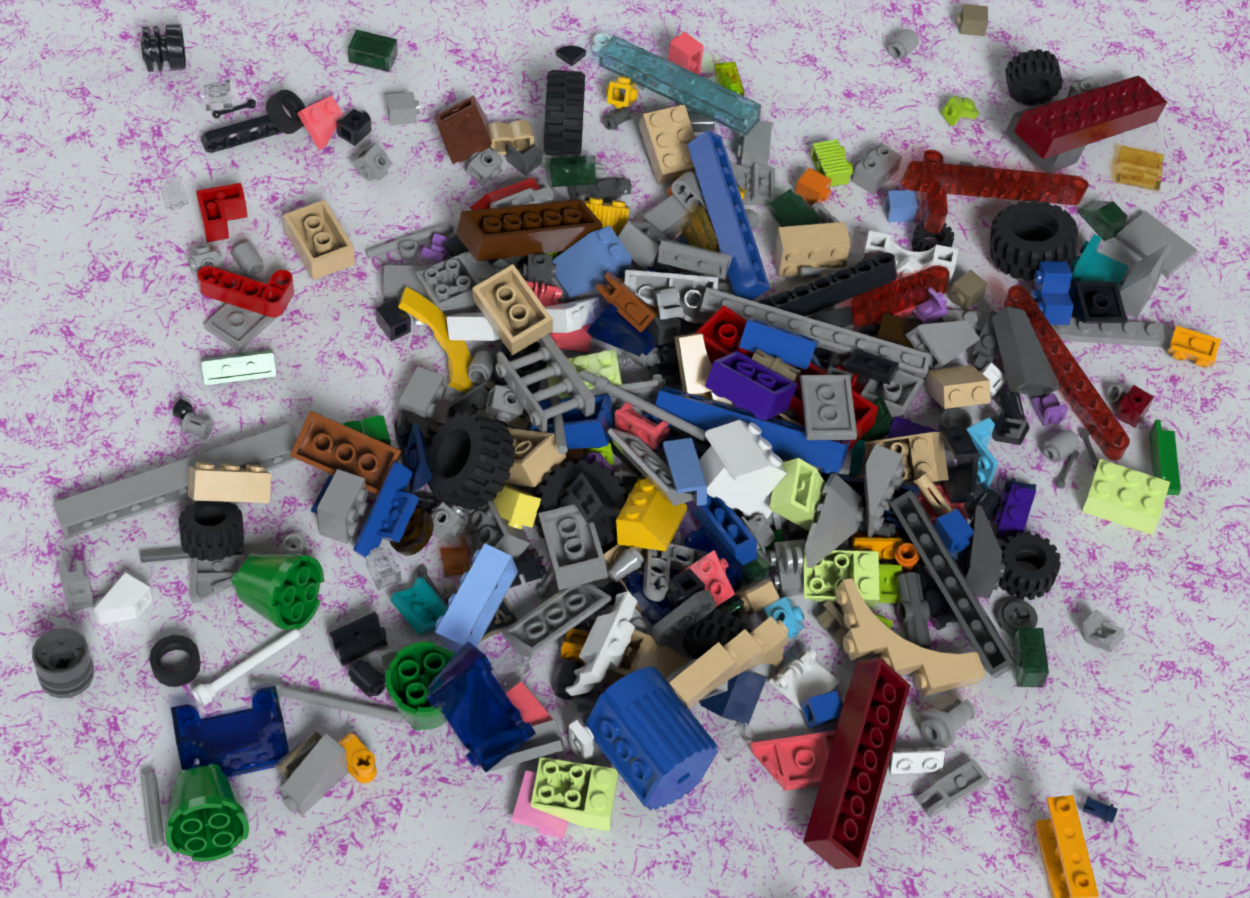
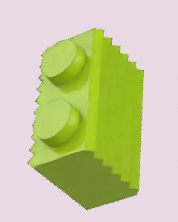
(831, 161)

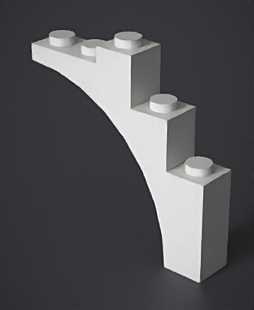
(565, 317)

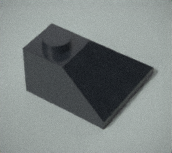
(1097, 302)

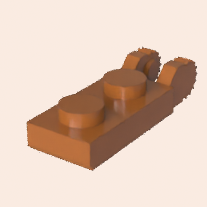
(627, 302)

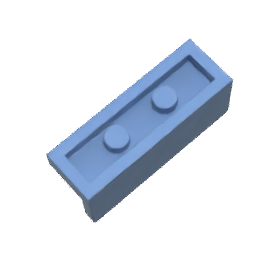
(686, 468)

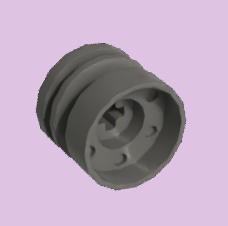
(63, 663)

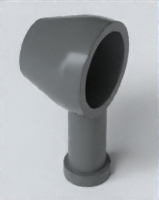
(586, 703)

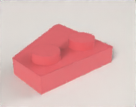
(321, 120)

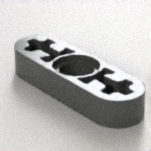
(692, 609)

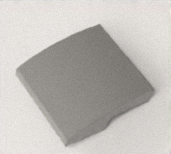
(758, 182)

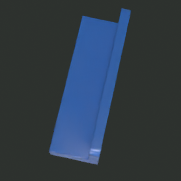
(778, 342)

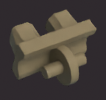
(830, 616)

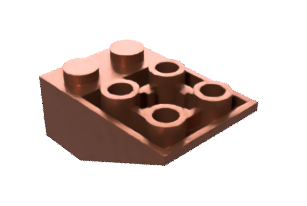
(464, 129)

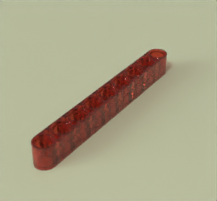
(994, 183)
(1073, 379)

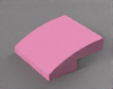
(529, 816)

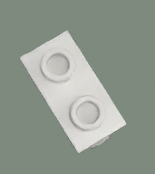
(919, 761)

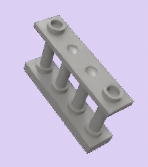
(560, 368)

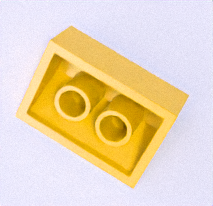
(648, 518)

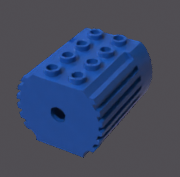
(651, 738)

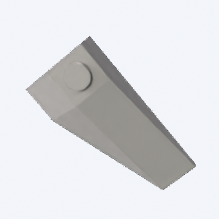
(689, 287)
(835, 520)
(489, 528)

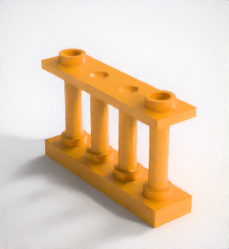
(1065, 851)

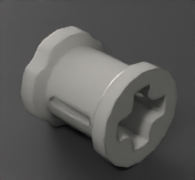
(197, 426)

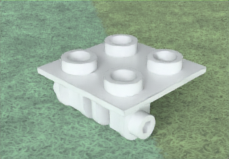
(803, 678)

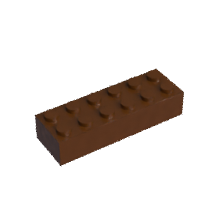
(525, 229)

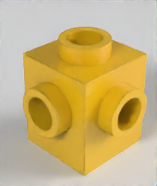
(615, 94)

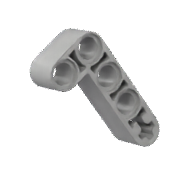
(688, 192)

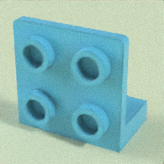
(987, 464)

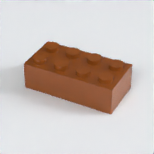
(337, 446)

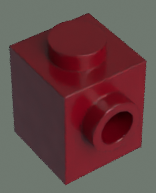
(1134, 406)

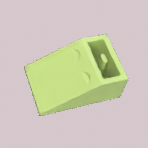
(798, 493)
(842, 565)
(576, 792)

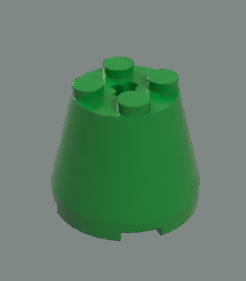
(280, 587)
(410, 676)
(205, 815)

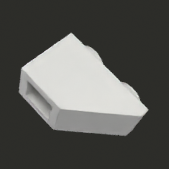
(124, 601)

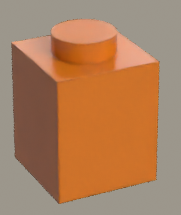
(813, 187)

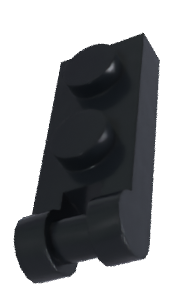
(936, 600)

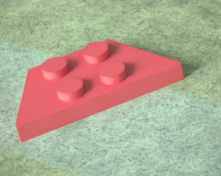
(795, 760)

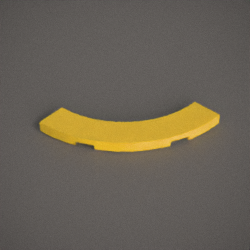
(456, 350)

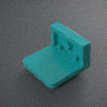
(1095, 266)

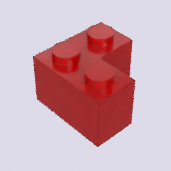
(218, 206)

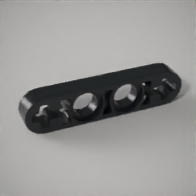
(244, 134)

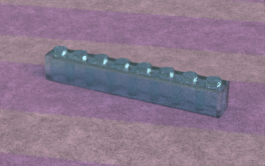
(680, 85)

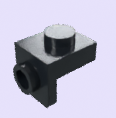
(1008, 429)

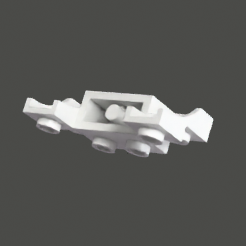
(605, 644)

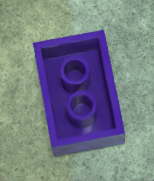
(751, 385)

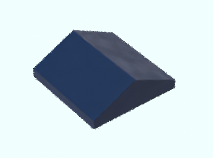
(417, 459)
(739, 699)

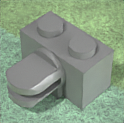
(788, 566)

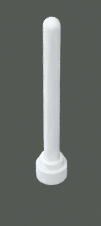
(205, 693)

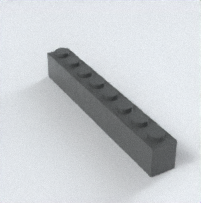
(953, 584)

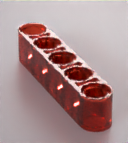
(933, 204)
(898, 295)

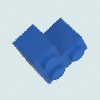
(1052, 290)

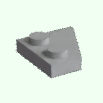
(213, 576)

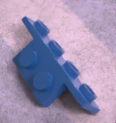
(390, 512)

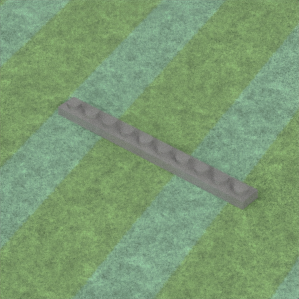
(1110, 333)
(829, 336)

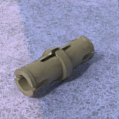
(777, 365)

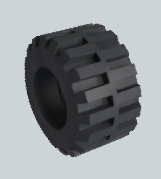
(1033, 77)
(211, 530)
(1035, 551)
(710, 630)

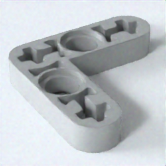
(664, 563)

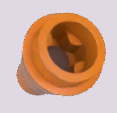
(906, 556)

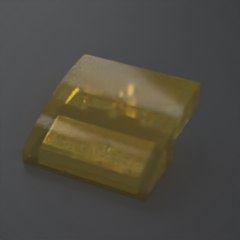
(1139, 168)
(699, 231)

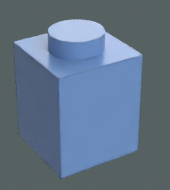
(901, 206)

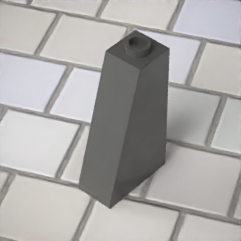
(1022, 354)

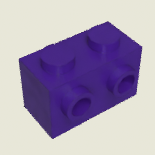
(1016, 511)

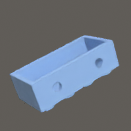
(476, 598)

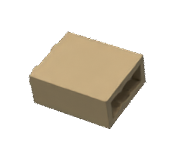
(958, 386)

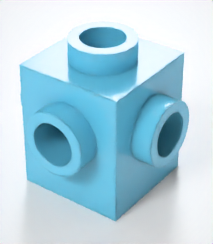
(788, 613)

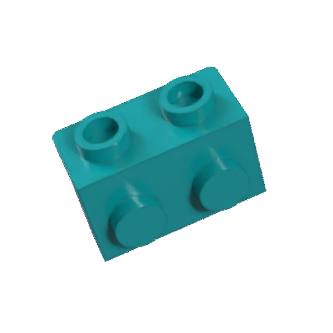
(420, 606)

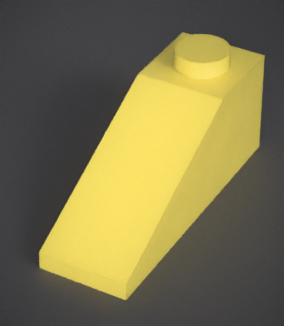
(517, 506)

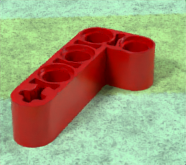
(246, 293)

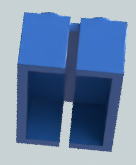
(582, 430)

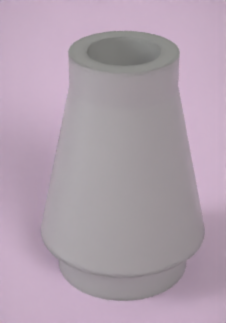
(626, 563)

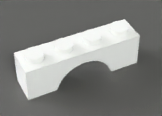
(938, 255)

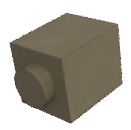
(972, 19)
(968, 290)

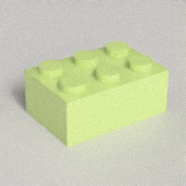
(599, 364)
(1126, 497)

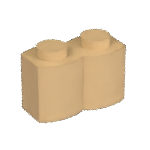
(516, 133)
(757, 596)

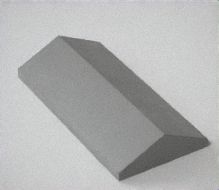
(649, 465)
(554, 618)

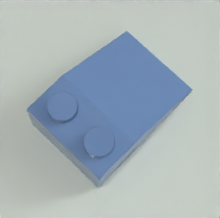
(589, 260)

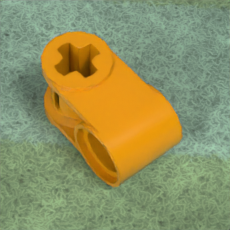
(359, 759)

